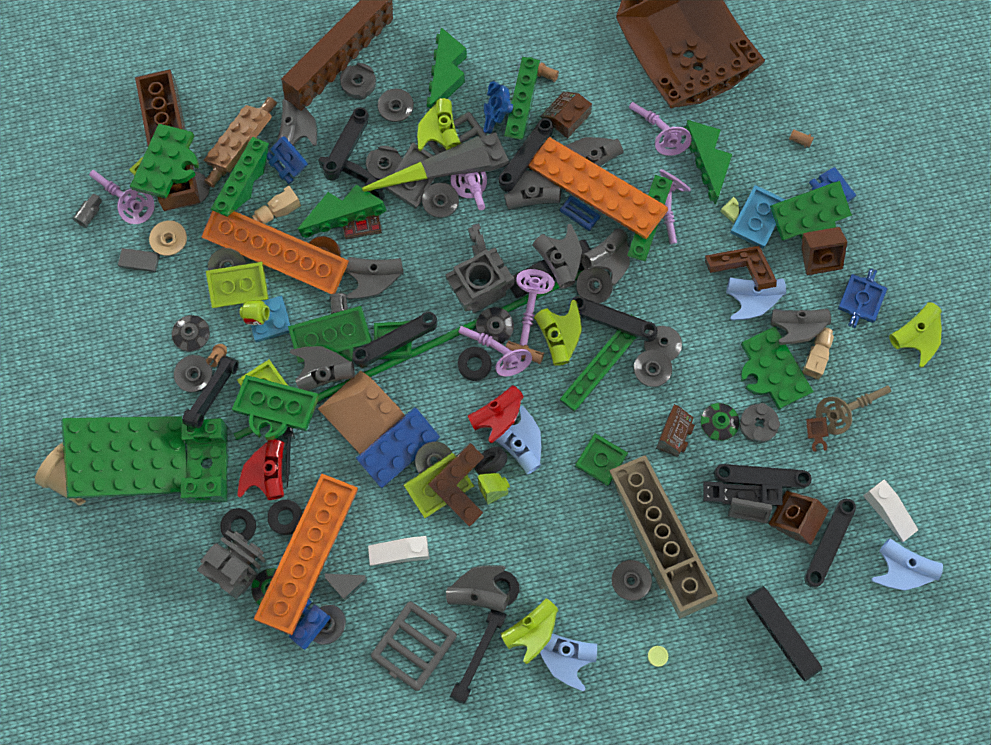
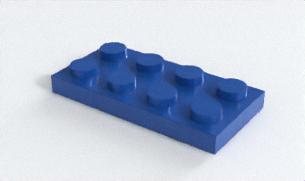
(397, 447)

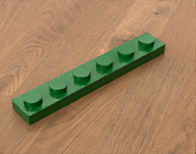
(597, 370)

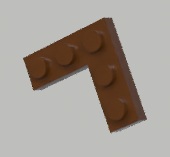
(750, 257)
(446, 484)

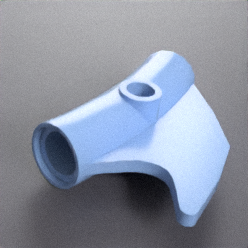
(753, 301)
(529, 437)
(902, 574)
(566, 666)

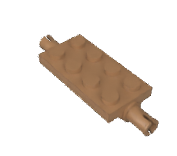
(236, 138)

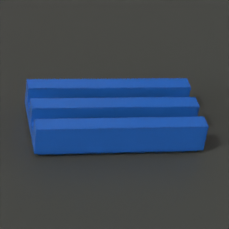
(581, 222)

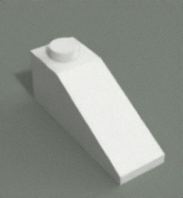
(891, 510)
(399, 551)

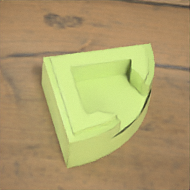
(731, 210)

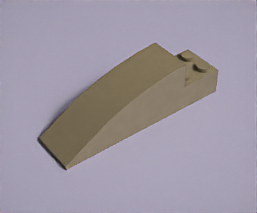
(663, 538)

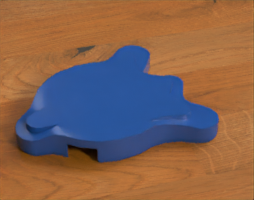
(497, 107)

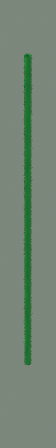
(416, 351)

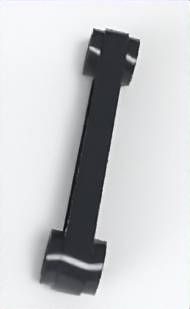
(345, 144)
(525, 154)
(616, 319)
(395, 339)
(195, 416)
(762, 476)
(830, 542)
(461, 691)

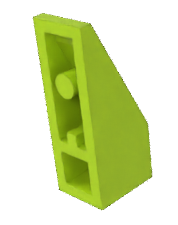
(492, 486)

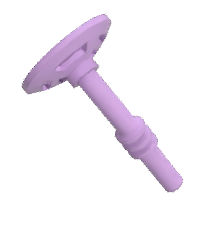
(671, 135)
(470, 183)
(676, 184)
(130, 202)
(533, 289)
(510, 358)

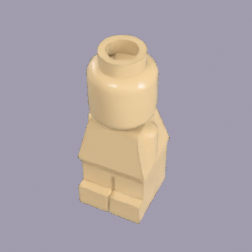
(278, 206)
(819, 354)

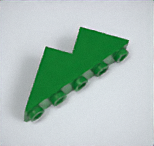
(445, 71)
(522, 98)
(709, 160)
(240, 182)
(659, 191)
(334, 213)

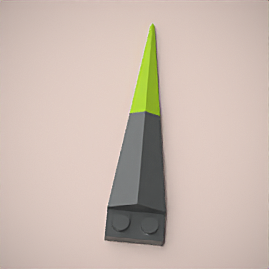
(469, 157)

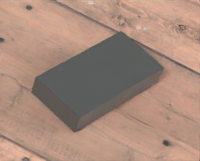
(138, 260)
(749, 510)

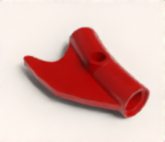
(499, 413)
(256, 471)

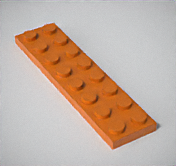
(598, 188)
(276, 250)
(306, 554)

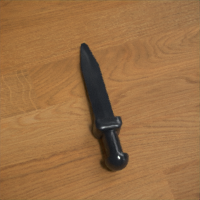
(288, 434)

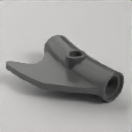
(297, 124)
(597, 149)
(532, 190)
(610, 255)
(561, 256)
(373, 275)
(800, 324)
(319, 359)
(478, 589)

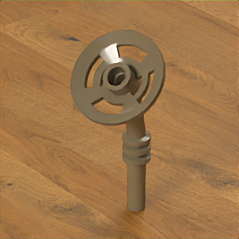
(839, 412)

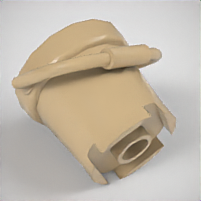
(52, 474)

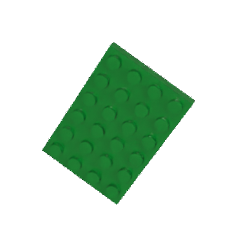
(123, 456)

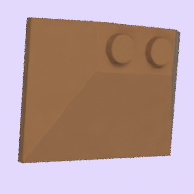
(361, 411)

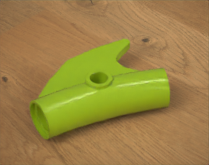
(438, 126)
(568, 331)
(921, 333)
(533, 630)

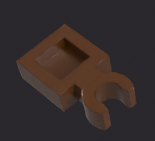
(817, 429)

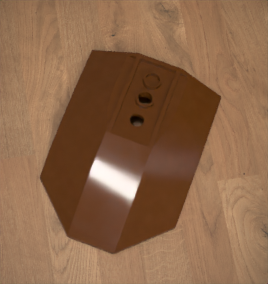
(668, 28)

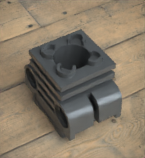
(485, 266)
(232, 565)

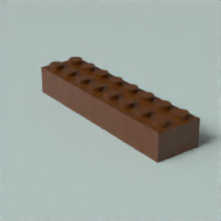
(335, 51)
(162, 105)

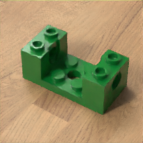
(206, 443)

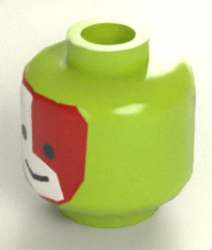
(254, 312)

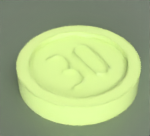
(658, 656)

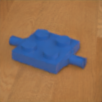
(862, 298)

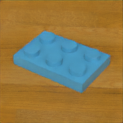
(756, 218)

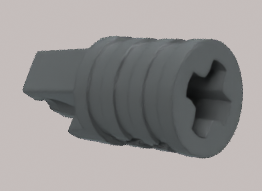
(87, 211)
(338, 302)

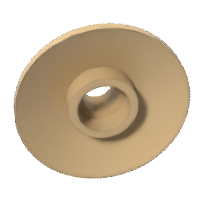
(164, 231)

